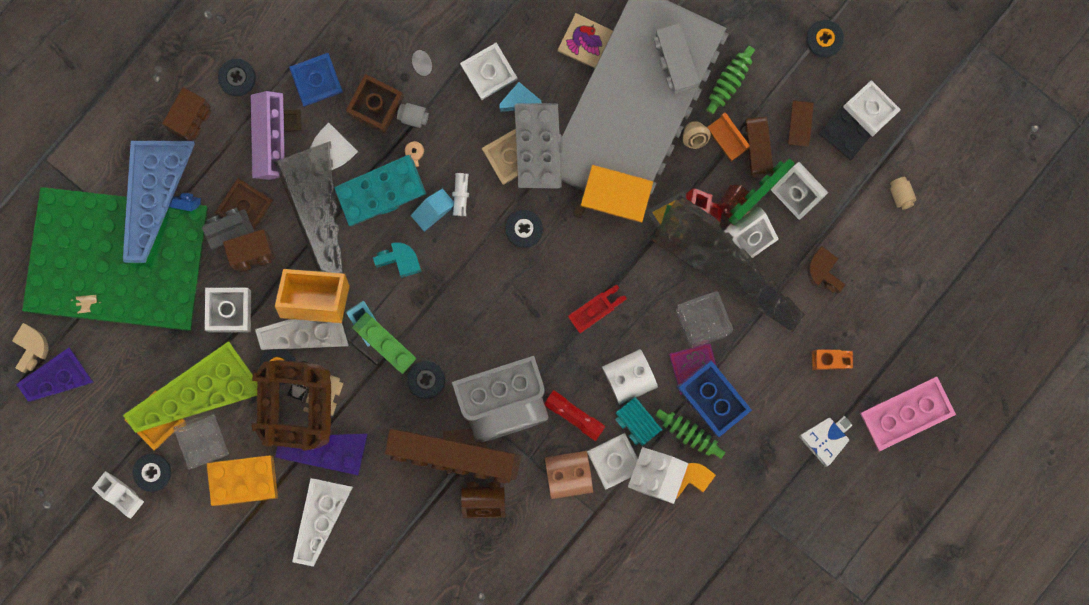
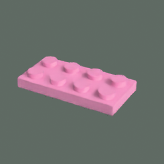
(908, 414)

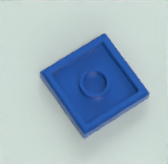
(315, 79)

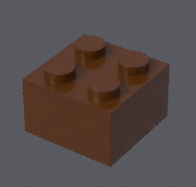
(374, 103)
(187, 115)
(249, 250)

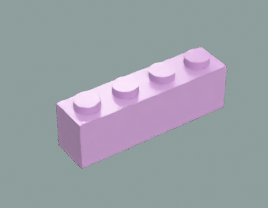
(267, 134)

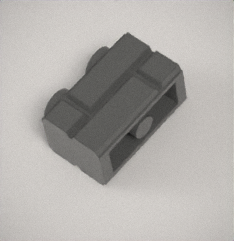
(229, 227)

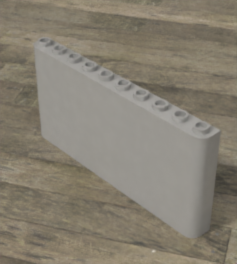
(627, 108)

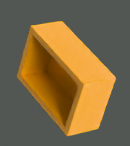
(312, 296)
(242, 480)

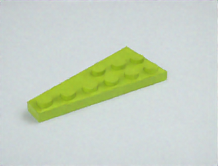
(207, 385)

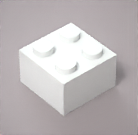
(227, 310)
(658, 475)

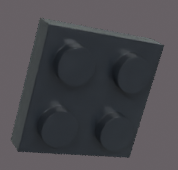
(845, 133)

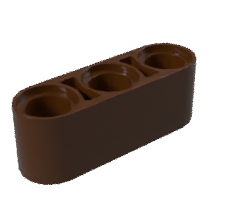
(760, 147)

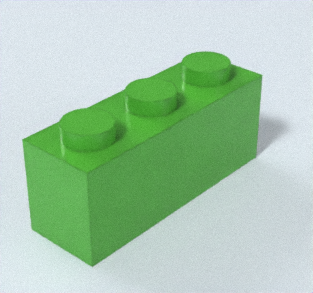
(384, 342)

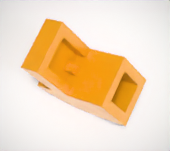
(697, 476)

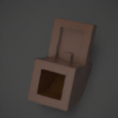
(819, 271)

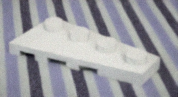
(301, 334)
(319, 516)

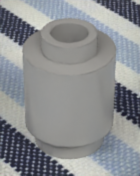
(412, 115)

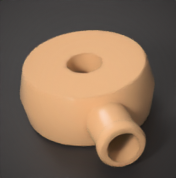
(419, 153)

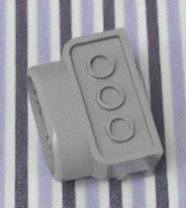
(502, 399)

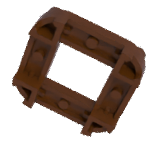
(319, 410)

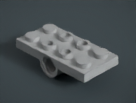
(538, 145)

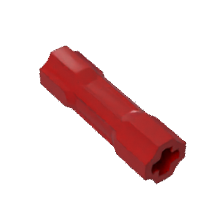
(574, 415)

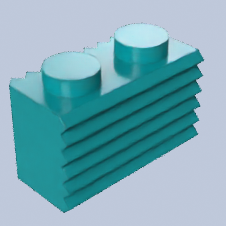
(638, 422)

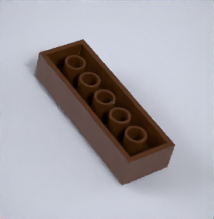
(452, 454)

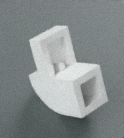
(118, 494)

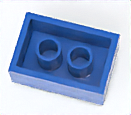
(714, 398)

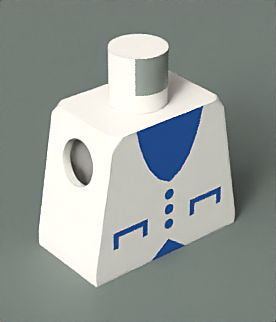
(827, 439)

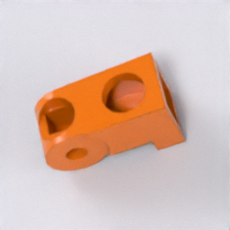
(832, 359)

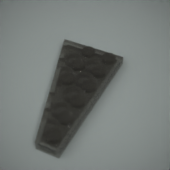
(313, 200)

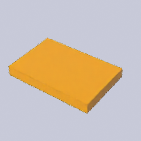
(617, 193)

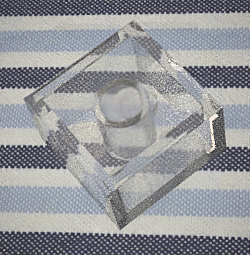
(704, 320)
(201, 440)

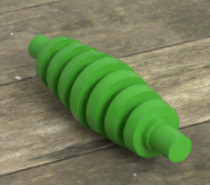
(730, 80)
(712, 448)

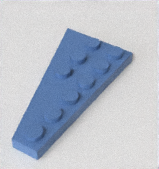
(152, 181)

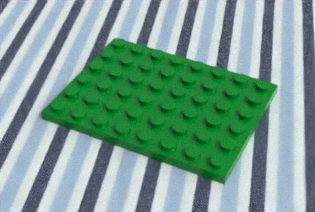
(81, 254)

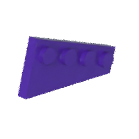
(341, 454)

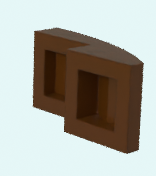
(800, 123)

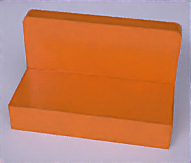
(728, 137)

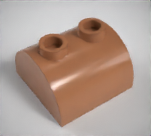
(569, 474)

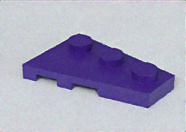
(54, 377)

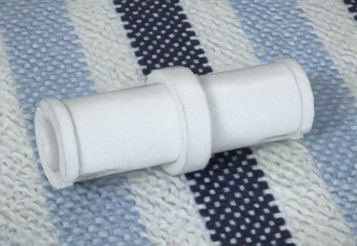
(460, 194)

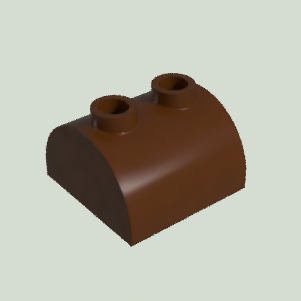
(483, 501)

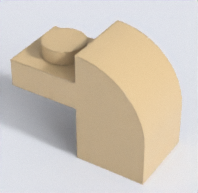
(35, 346)

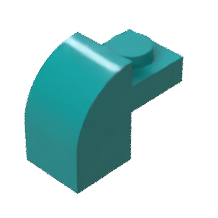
(403, 256)

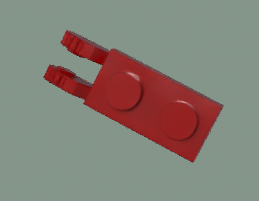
(595, 310)

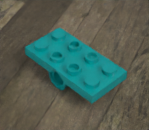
(380, 190)

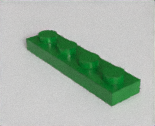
(754, 196)

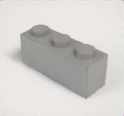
(676, 58)

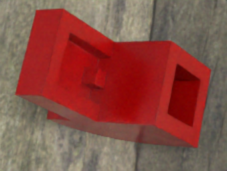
(703, 201)

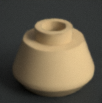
(696, 135)

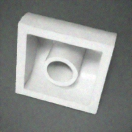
(799, 190)
(753, 232)
(630, 376)

